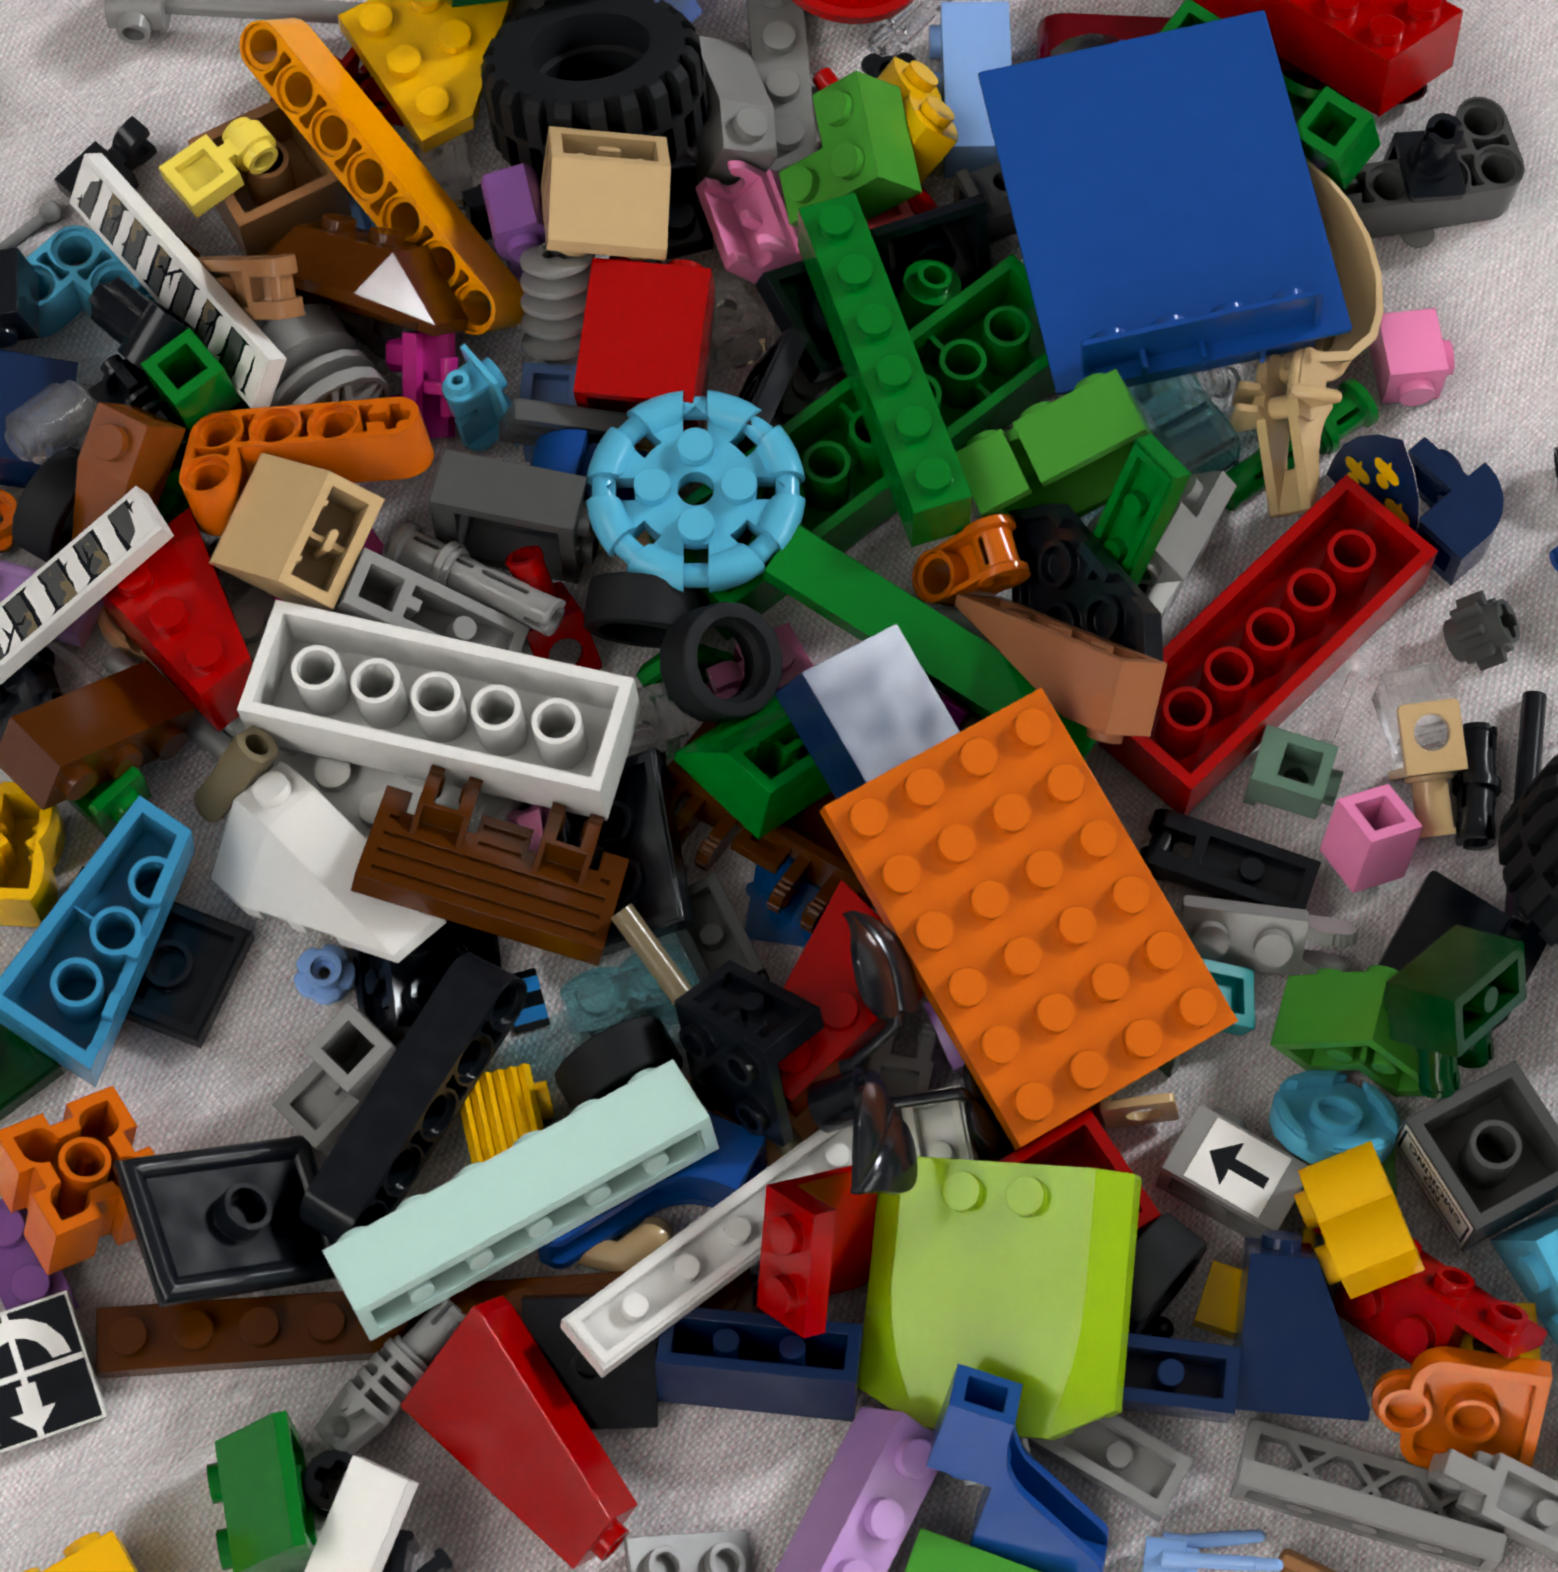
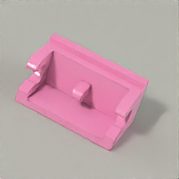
(749, 221)

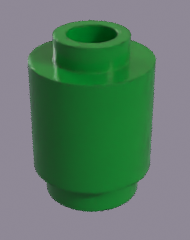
(925, 289)

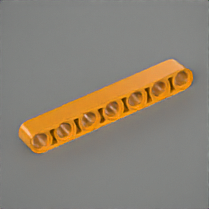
(327, 102)

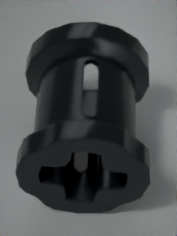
(325, 1465)

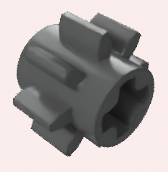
(1481, 630)

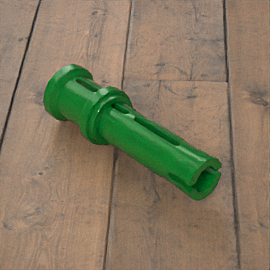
(1353, 411)

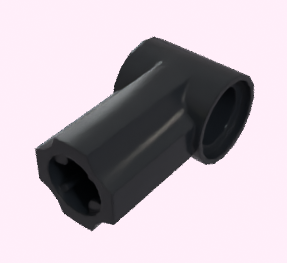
(134, 320)

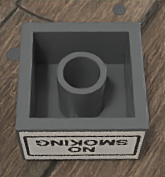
(1484, 1155)

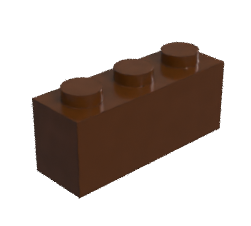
(95, 734)

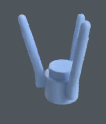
(1181, 1552)

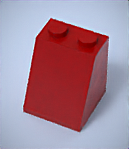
(645, 333)

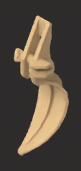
(1291, 389)

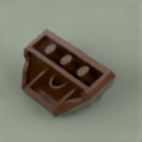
(371, 274)

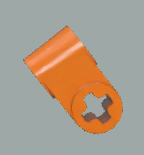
(971, 562)

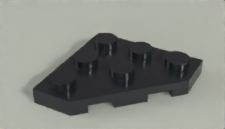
(1081, 580)

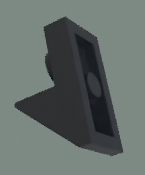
(687, 221)

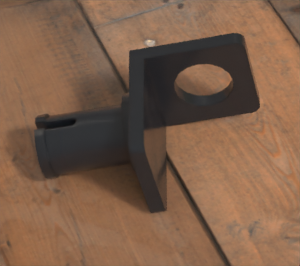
(1430, 160)

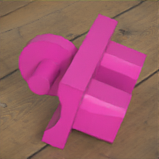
(424, 366)

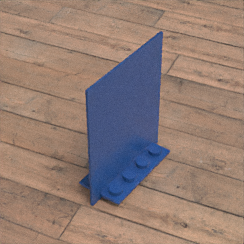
(1164, 204)

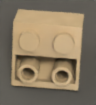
(606, 193)
(296, 531)

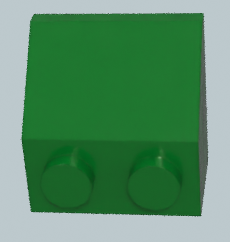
(263, 1498)

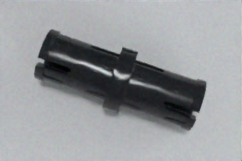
(1477, 788)

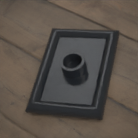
(224, 1219)

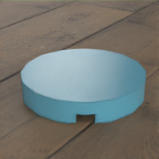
(1325, 1115)

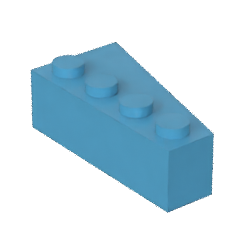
(91, 950)

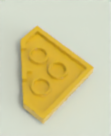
(426, 60)

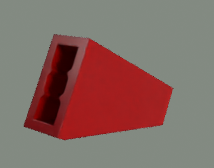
(521, 1434)

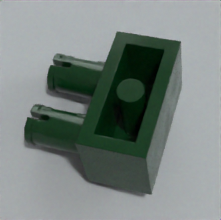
(1452, 1001)

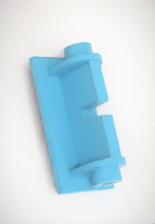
(477, 400)

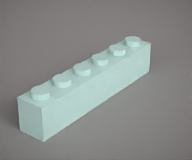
(521, 1198)

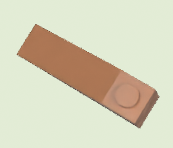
(1081, 673)

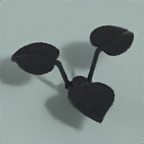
(882, 1142)

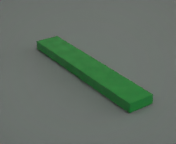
(868, 604)

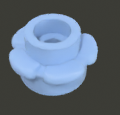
(328, 989)

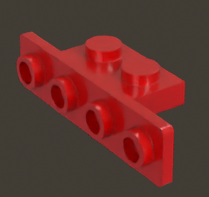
(1436, 1311)

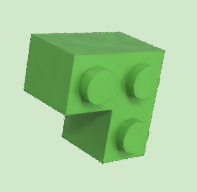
(862, 153)
(1342, 1024)

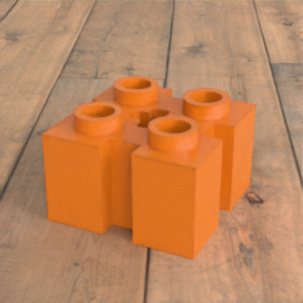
(69, 1178)

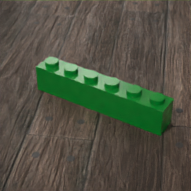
(884, 370)

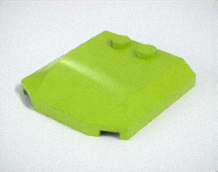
(1006, 1276)

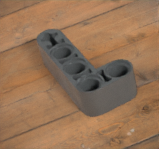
(1489, 168)

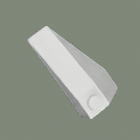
(297, 860)

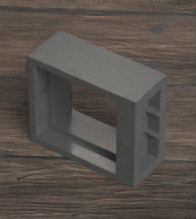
(512, 505)

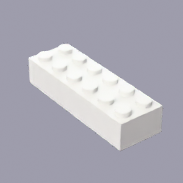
(427, 699)

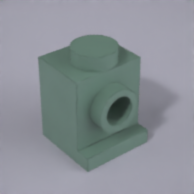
(1296, 756)

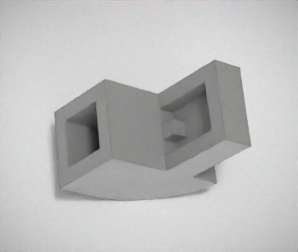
(345, 1067)

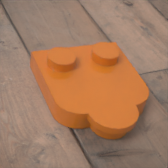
(1464, 1404)

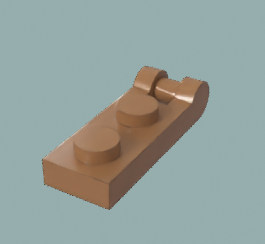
(259, 284)

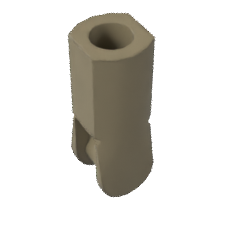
(238, 768)

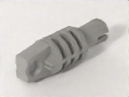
(379, 1388)

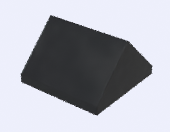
(947, 234)

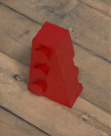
(828, 981)

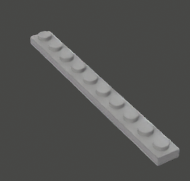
(782, 62)

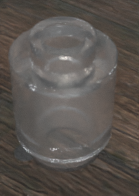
(49, 421)

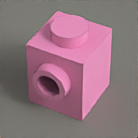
(1411, 357)
(1370, 838)

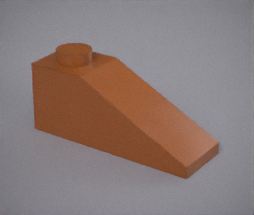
(120, 452)

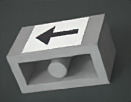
(1232, 1173)

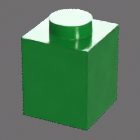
(190, 379)

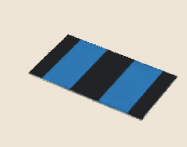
(534, 1011)

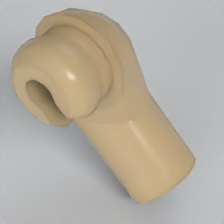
(631, 1249)

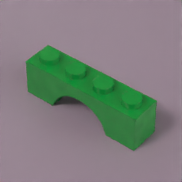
(1331, 128)

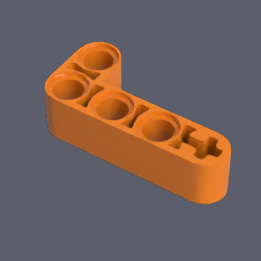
(350, 438)

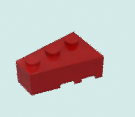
(186, 623)

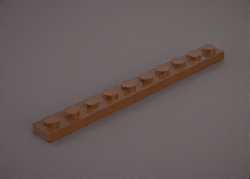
(301, 1326)

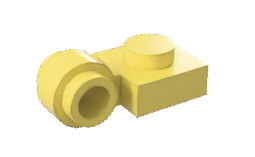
(208, 173)

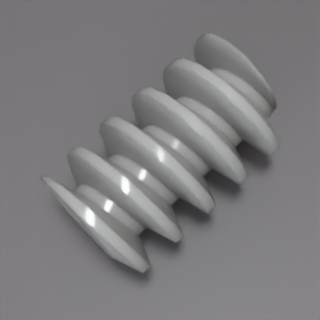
(553, 303)

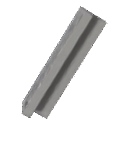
(1363, 1510)

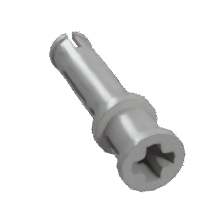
(455, 569)

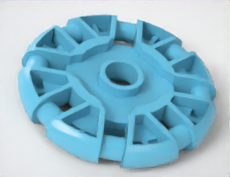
(688, 458)

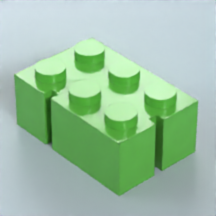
(1057, 450)

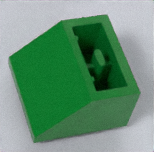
(756, 769)

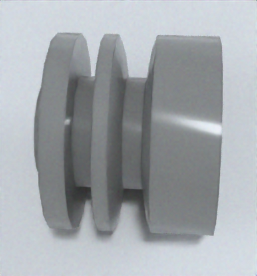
(321, 360)

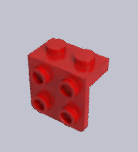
(813, 1247)

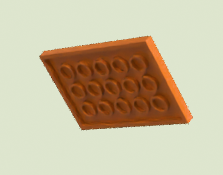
(1028, 917)

